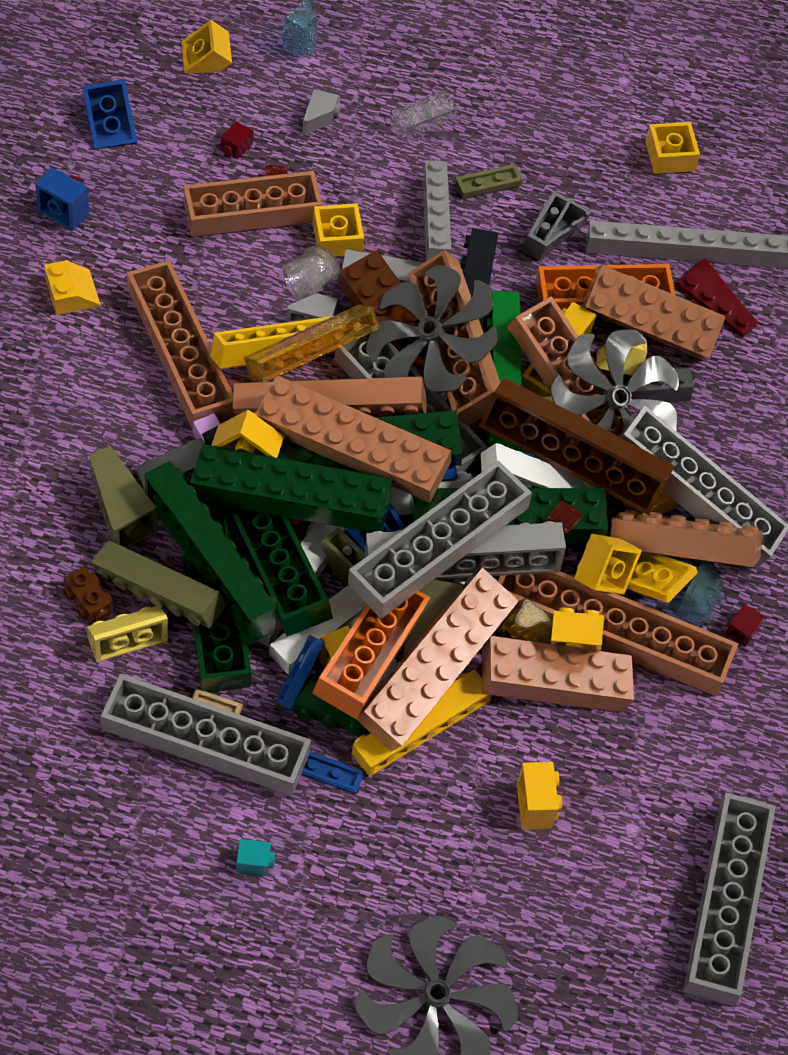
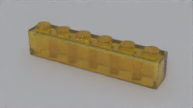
(311, 343)

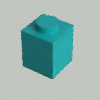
(254, 857)

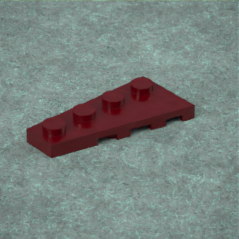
(711, 292)

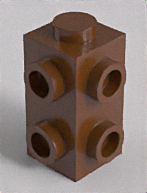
(87, 594)

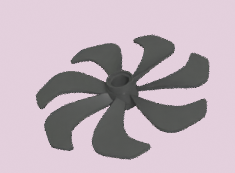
(470, 349)
(616, 349)
(423, 942)

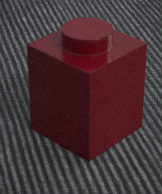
(236, 140)
(745, 625)

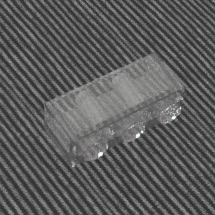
(423, 115)

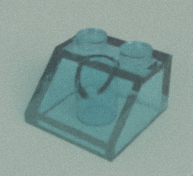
(300, 30)
(701, 596)

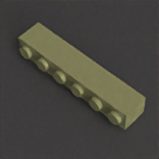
(158, 584)

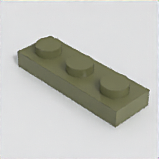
(488, 181)

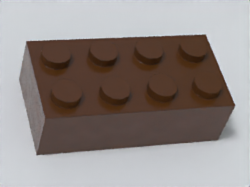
(367, 283)

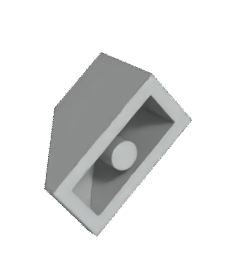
(320, 111)
(312, 307)

